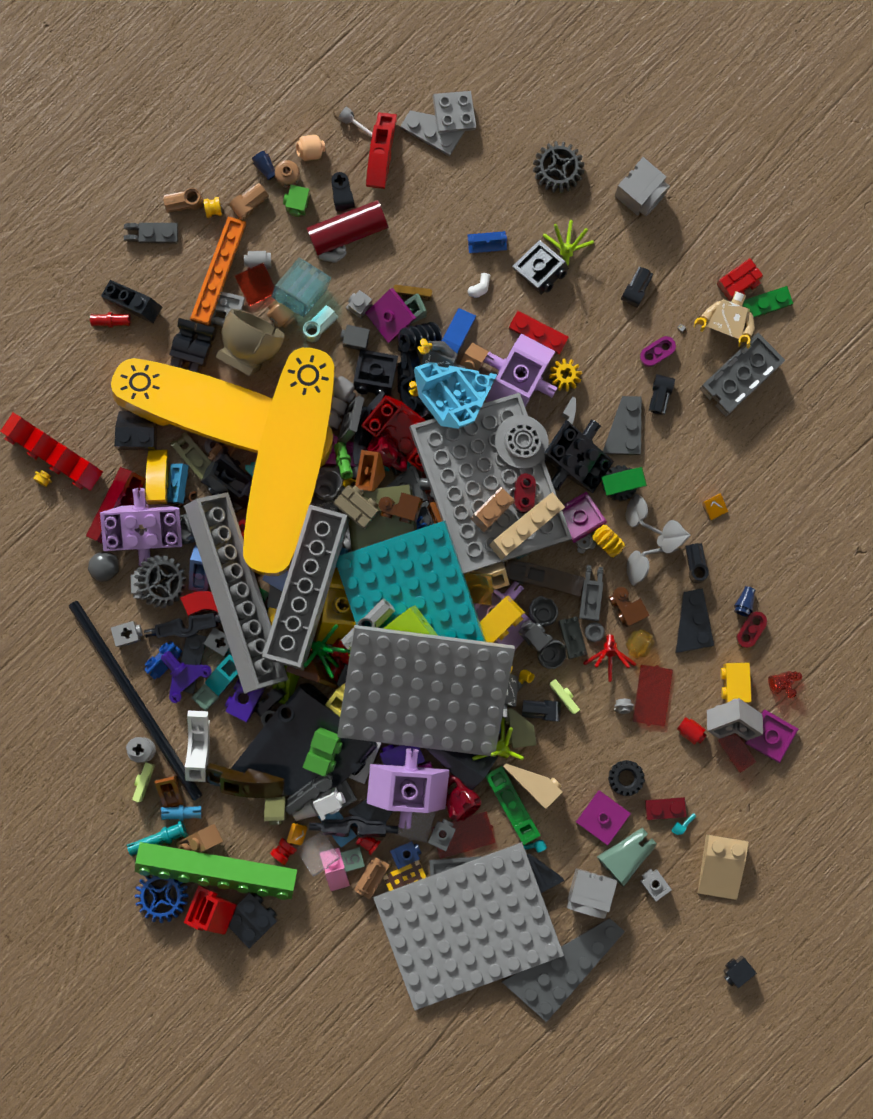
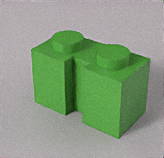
(322, 752)

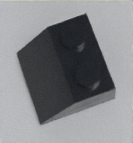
(134, 432)

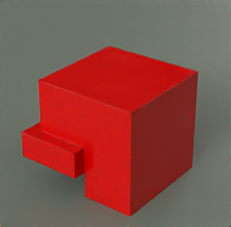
(209, 912)

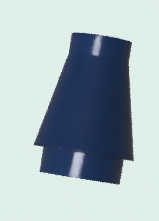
(264, 164)
(745, 602)

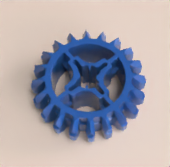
(151, 910)

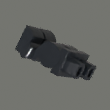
(189, 350)

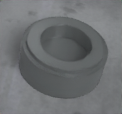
(594, 632)

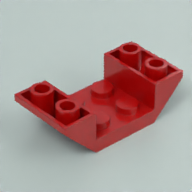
(396, 419)

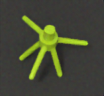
(567, 249)
(502, 746)

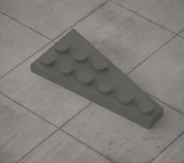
(551, 983)

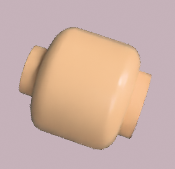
(310, 147)

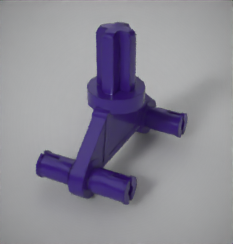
(182, 675)

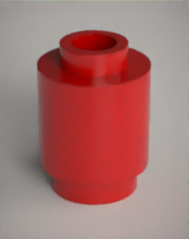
(692, 731)

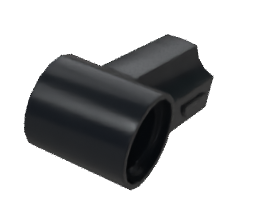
(636, 290)
(661, 390)
(696, 560)
(544, 710)

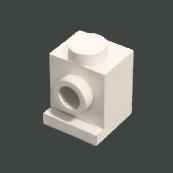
(329, 802)

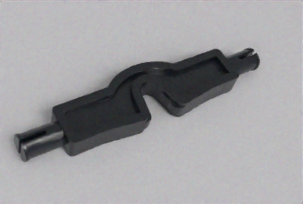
(177, 627)
(342, 827)

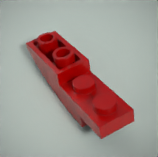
(380, 150)

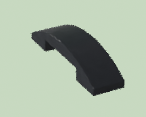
(362, 436)

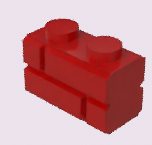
(740, 279)

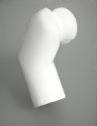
(481, 288)

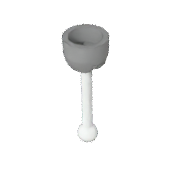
(347, 116)

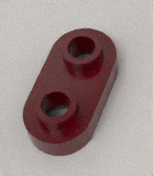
(524, 492)
(751, 630)

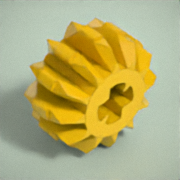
(569, 380)
(608, 541)

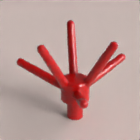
(610, 650)

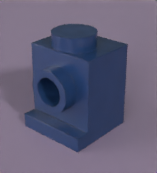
(400, 860)

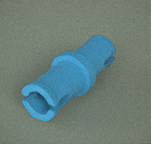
(181, 812)

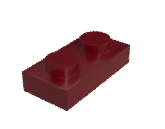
(665, 808)

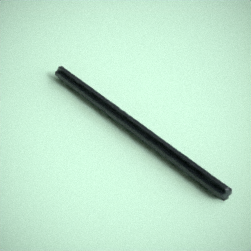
(134, 699)

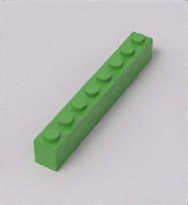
(215, 871)

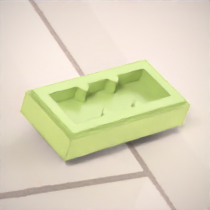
(565, 696)
(142, 782)

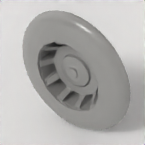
(522, 441)

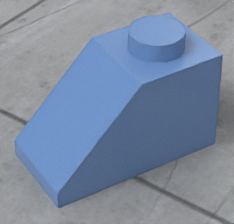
(197, 576)

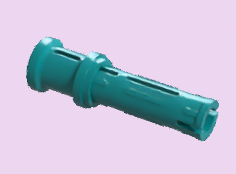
(166, 836)

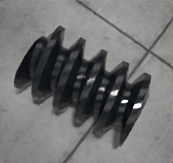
(410, 337)

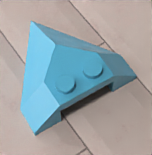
(452, 393)

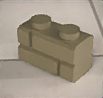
(357, 506)

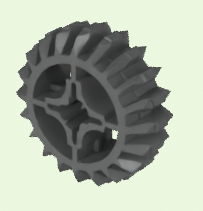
(563, 181)
(152, 567)

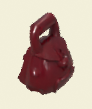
(389, 451)
(461, 801)

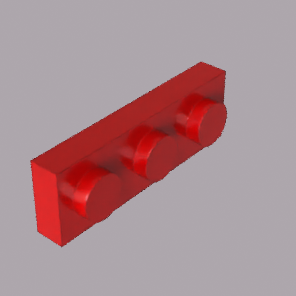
(538, 331)

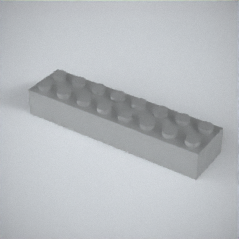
(306, 587)

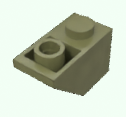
(523, 731)
(275, 810)

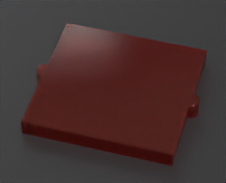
(255, 284)

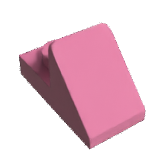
(336, 874)

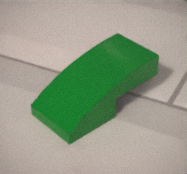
(624, 481)

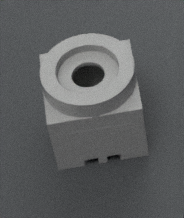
(642, 188)
(591, 893)

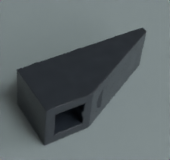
(132, 301)

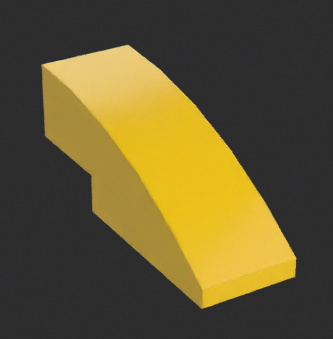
(157, 477)

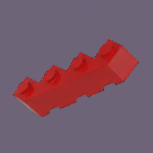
(51, 451)

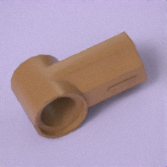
(180, 200)
(244, 204)

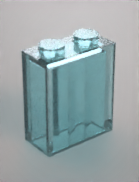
(301, 287)

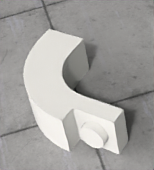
(198, 746)

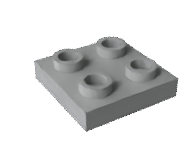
(454, 112)

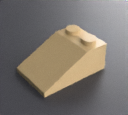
(538, 786)
(722, 866)

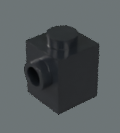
(738, 972)

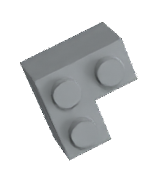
(735, 718)

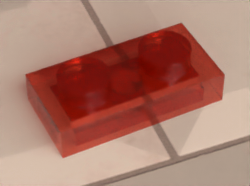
(737, 752)

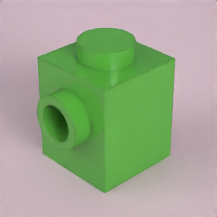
(297, 200)

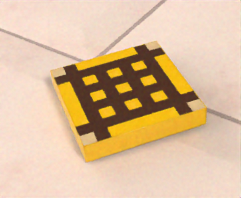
(404, 875)

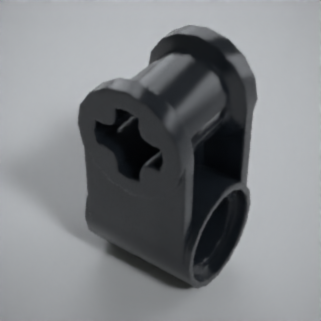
(342, 194)

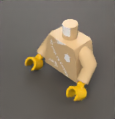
(729, 319)

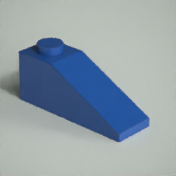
(458, 330)

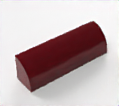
(347, 227)
(118, 495)

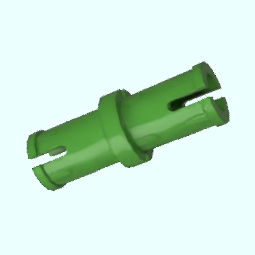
(343, 460)

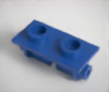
(487, 242)
(156, 665)

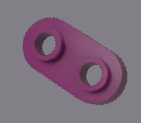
(657, 352)

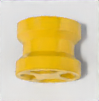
(212, 207)

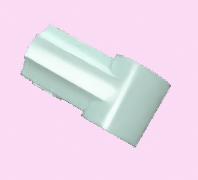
(320, 322)

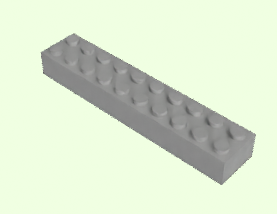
(234, 590)

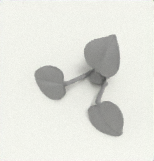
(669, 540)

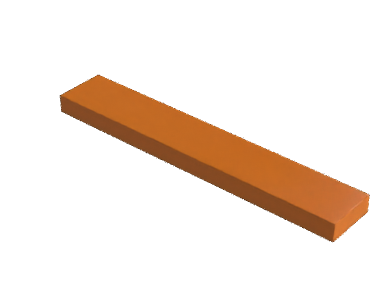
(218, 271)

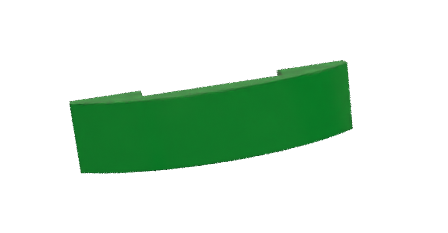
(512, 805)

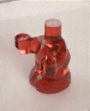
(784, 682)

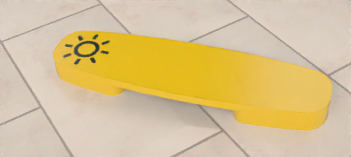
(195, 403)
(288, 461)

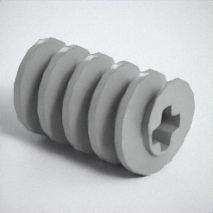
(137, 756)

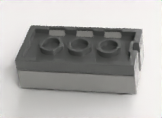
(742, 374)

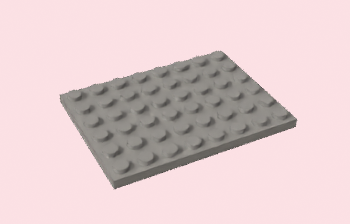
(468, 470)
(425, 690)
(468, 926)

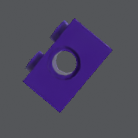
(239, 710)

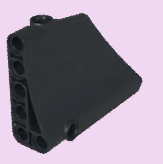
(286, 741)

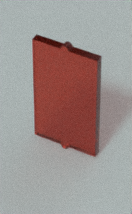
(652, 695)
(469, 835)

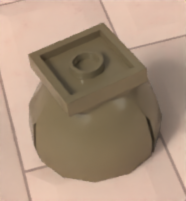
(248, 341)

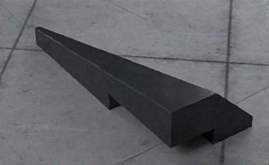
(406, 374)
(226, 476)
(462, 765)

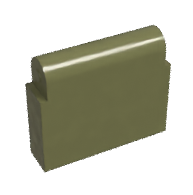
(381, 527)

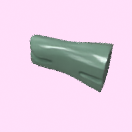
(627, 856)

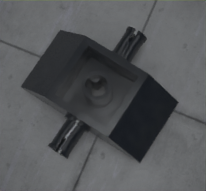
(577, 457)

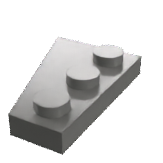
(425, 129)

